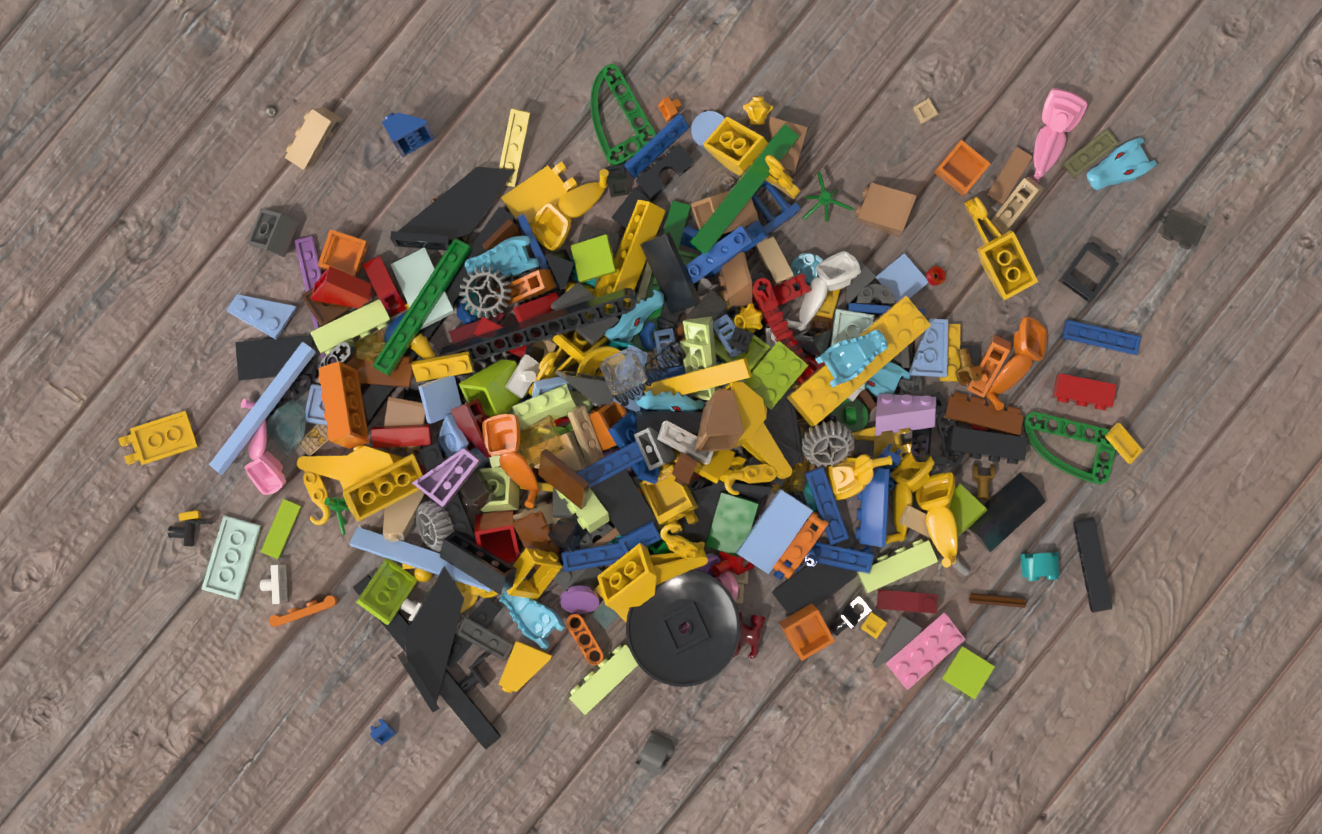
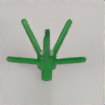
(825, 199)
(338, 505)

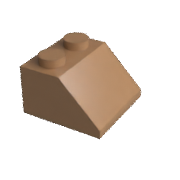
(736, 282)

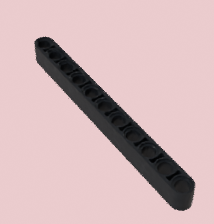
(544, 324)
(450, 690)

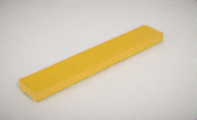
(702, 378)

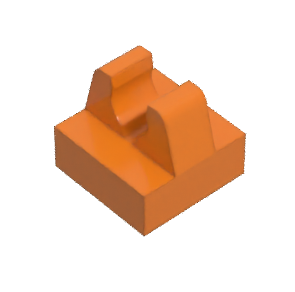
(669, 108)

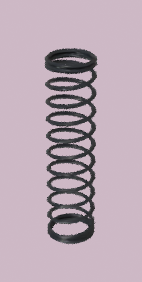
(671, 345)

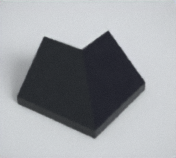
(560, 267)

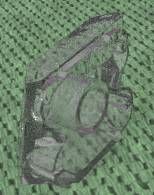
(623, 371)

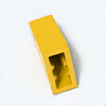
(522, 666)

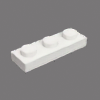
(682, 441)

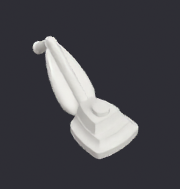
(833, 274)

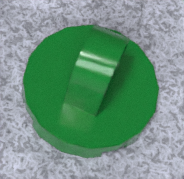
(851, 414)

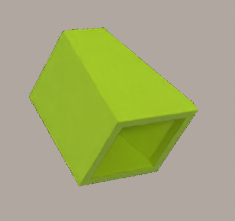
(490, 388)

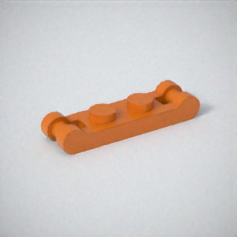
(801, 545)
(311, 608)

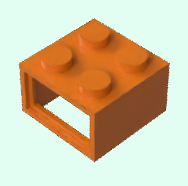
(962, 168)
(343, 253)
(603, 419)
(806, 631)

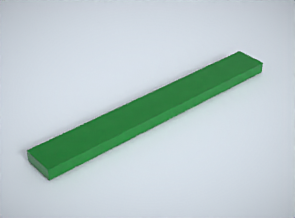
(743, 190)
(675, 225)
(422, 307)

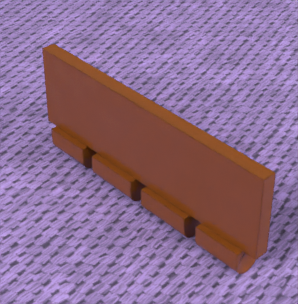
(367, 374)
(978, 414)
(534, 534)

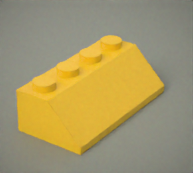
(382, 488)

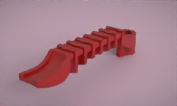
(768, 307)

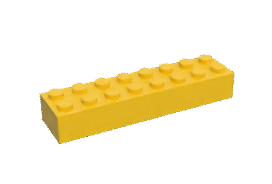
(899, 326)

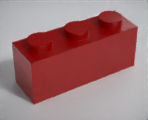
(1084, 392)

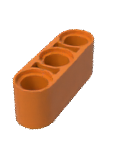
(586, 649)

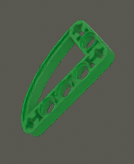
(630, 115)
(1079, 435)

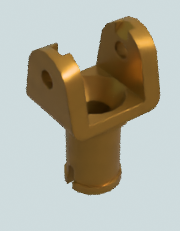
(967, 368)
(983, 481)

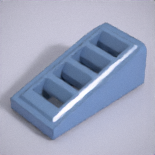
(719, 323)
(659, 348)

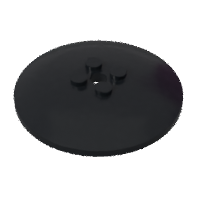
(692, 657)

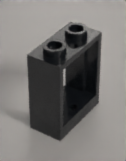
(1076, 286)

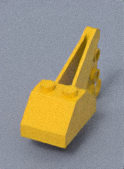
(739, 146)
(1001, 257)
(570, 343)
(756, 440)
(347, 469)
(636, 574)

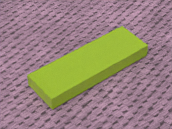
(281, 529)

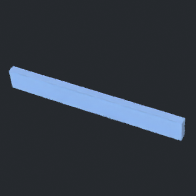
(262, 408)
(409, 555)

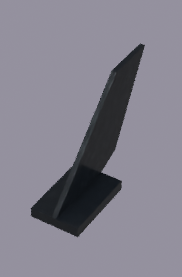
(454, 212)
(707, 502)
(431, 637)

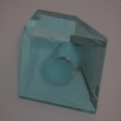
(287, 426)

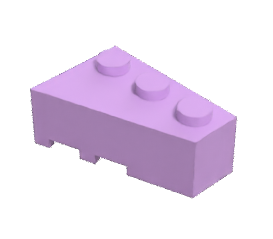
(904, 411)
(447, 478)

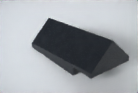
(1007, 511)

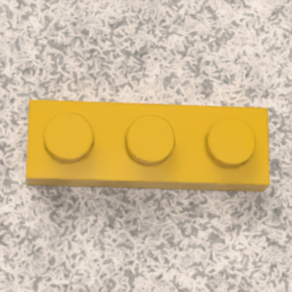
(953, 362)
(442, 366)

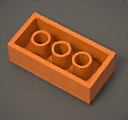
(343, 405)

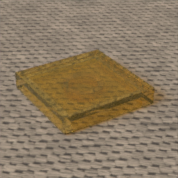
(539, 437)

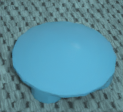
(806, 264)

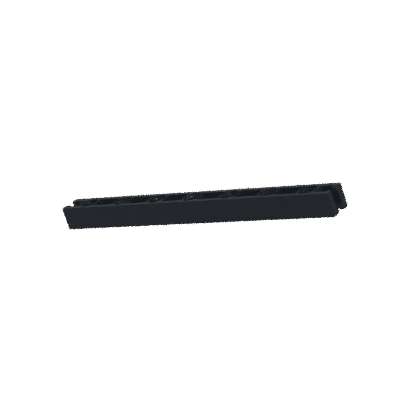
(378, 394)

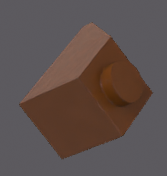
(686, 470)

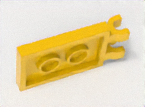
(537, 191)
(160, 439)
(883, 440)
(719, 465)
(670, 496)

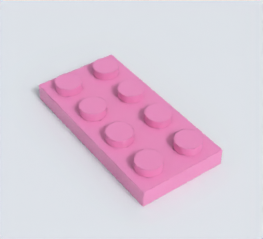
(925, 651)

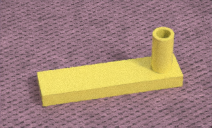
(514, 143)

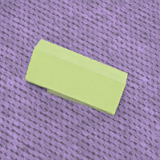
(699, 350)

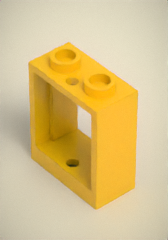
(676, 512)
(541, 579)

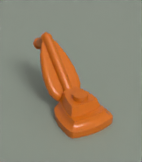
(1029, 346)
(503, 440)

